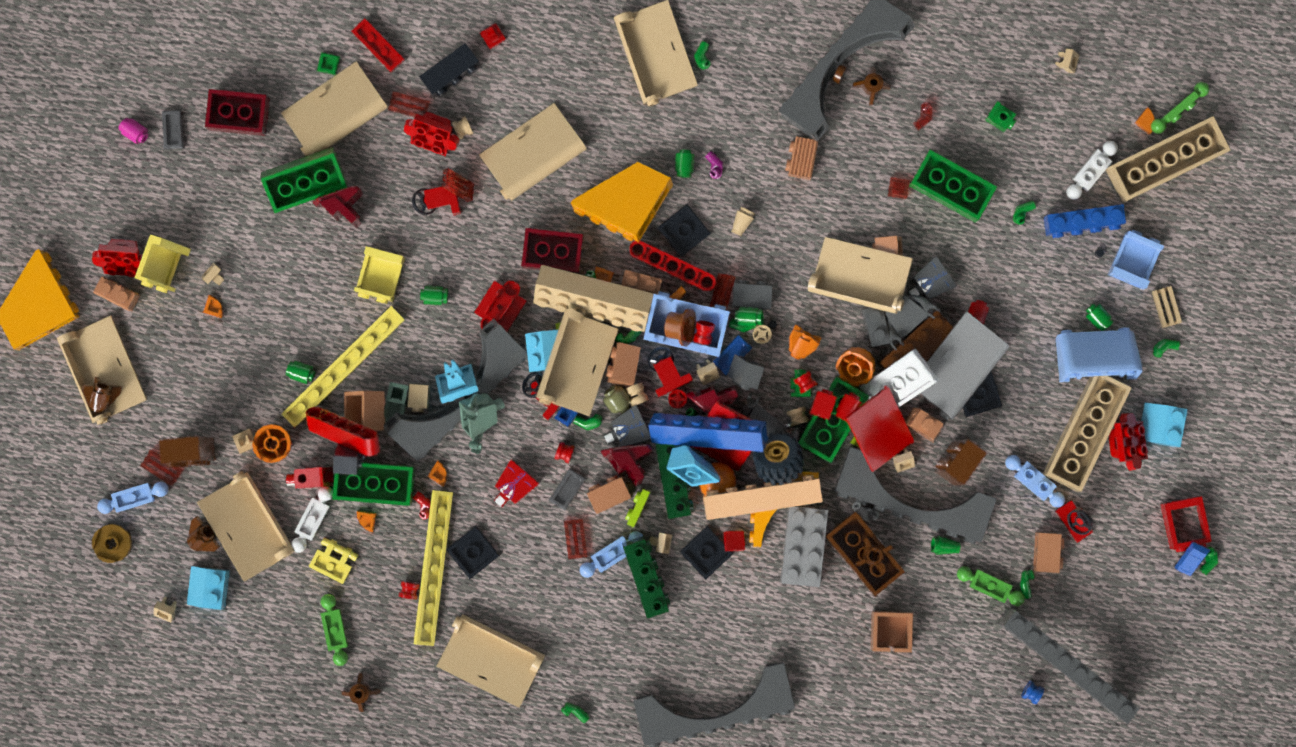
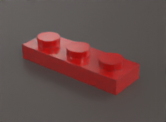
(378, 45)

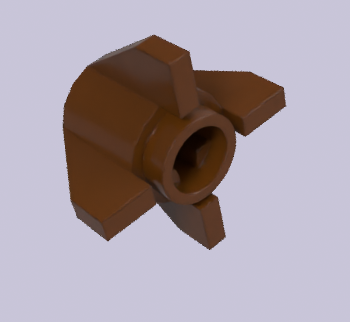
(870, 89)
(100, 395)
(201, 537)
(879, 555)
(364, 688)

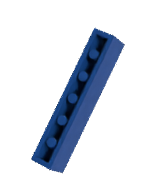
(708, 432)

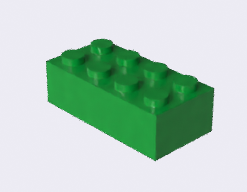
(303, 180)
(952, 186)
(826, 436)
(376, 485)

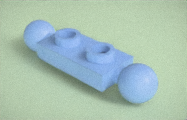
(1035, 481)
(132, 497)
(607, 556)

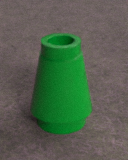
(942, 545)

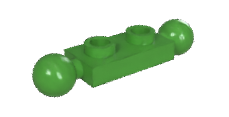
(1200, 90)
(990, 586)
(334, 629)

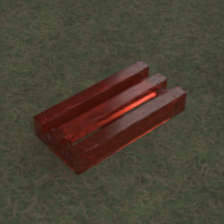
(410, 98)
(458, 187)
(722, 290)
(148, 459)
(574, 522)

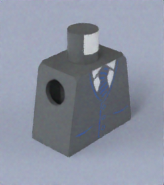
(932, 280)
(628, 429)

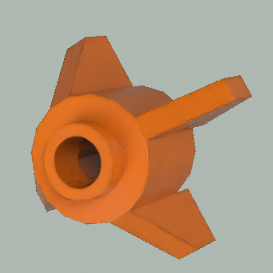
(802, 343)

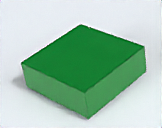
(328, 63)

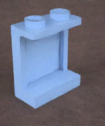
(1135, 259)

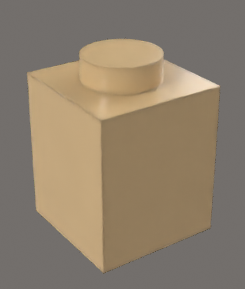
(418, 397)

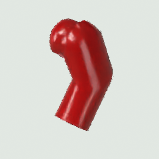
(424, 505)

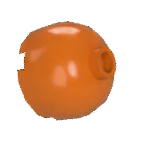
(856, 366)
(272, 443)
(727, 480)

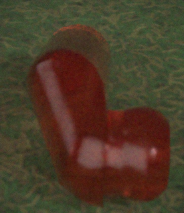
(926, 116)

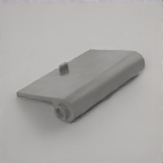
(962, 364)

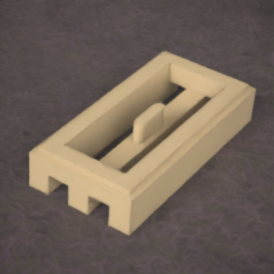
(1173, 303)

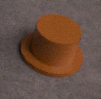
(681, 326)

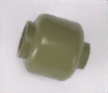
(617, 399)

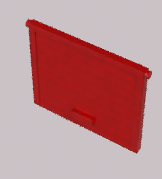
(879, 429)
(731, 457)

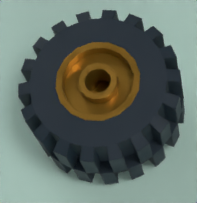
(779, 460)

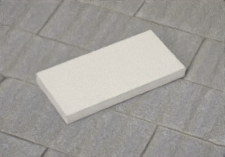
(904, 378)

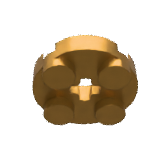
(118, 552)

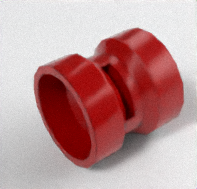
(704, 332)

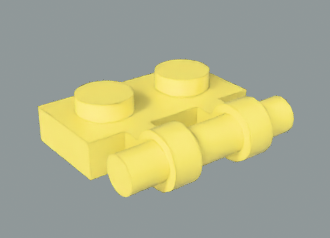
(331, 566)

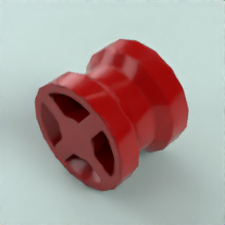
(805, 382)
(675, 398)
(564, 452)
(409, 590)

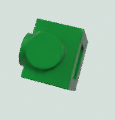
(995, 120)
(797, 373)

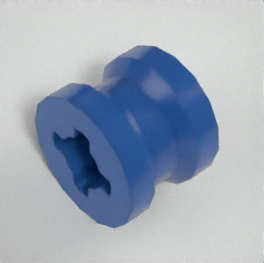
(1032, 692)

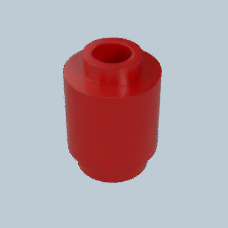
(979, 310)
(848, 405)

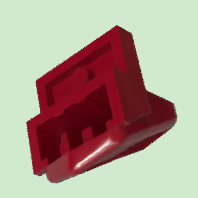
(340, 204)
(706, 398)
(625, 459)

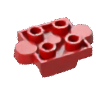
(432, 133)
(118, 257)
(501, 305)
(1130, 441)

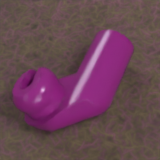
(716, 165)

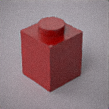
(823, 404)

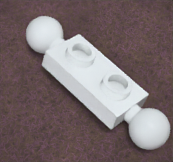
(1092, 170)
(312, 519)

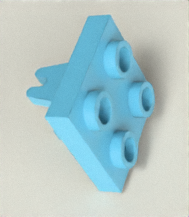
(456, 382)

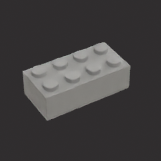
(804, 546)

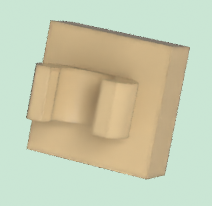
(1070, 60)
(212, 274)
(707, 373)
(244, 440)
(904, 461)
(663, 542)
(164, 611)

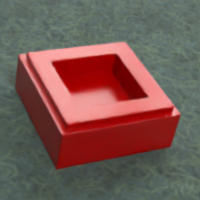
(734, 541)

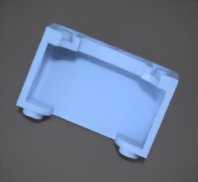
(663, 305)
(1097, 354)

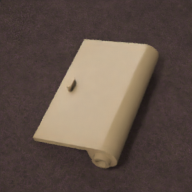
(656, 64)
(334, 110)
(532, 152)
(870, 281)
(96, 353)
(576, 363)
(246, 517)
(501, 661)

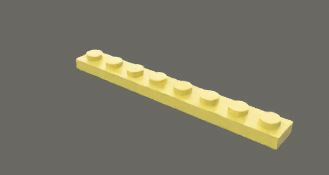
(343, 366)
(433, 568)

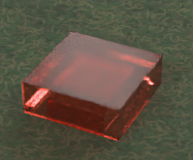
(898, 188)

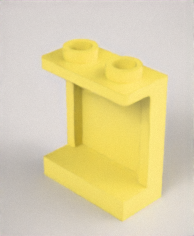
(160, 263)
(379, 275)

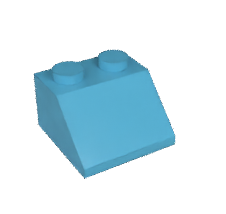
(539, 349)
(1163, 424)
(691, 467)
(208, 587)

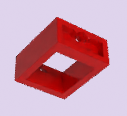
(1166, 509)

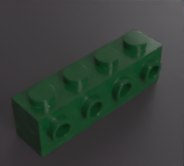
(674, 488)
(645, 577)

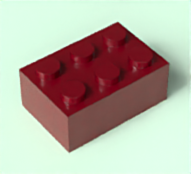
(237, 112)
(552, 249)

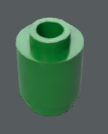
(684, 164)
(434, 295)
(749, 316)
(1098, 316)
(300, 372)

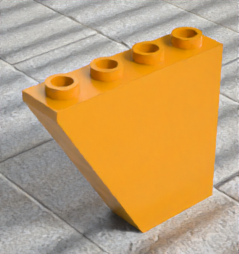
(625, 200)
(36, 303)

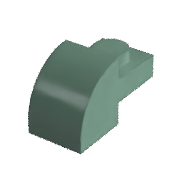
(396, 400)

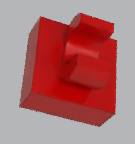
(492, 36)

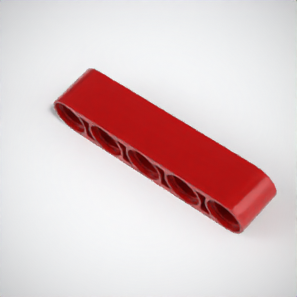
(683, 266)
(342, 431)

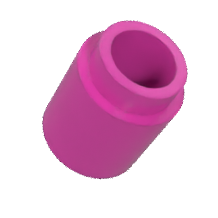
(133, 131)

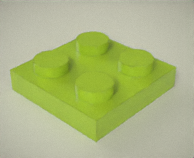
(633, 514)

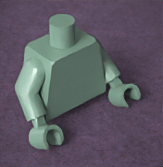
(477, 416)

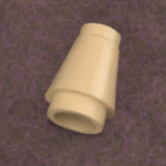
(742, 221)

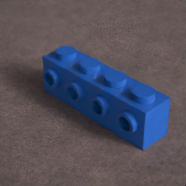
(1083, 220)

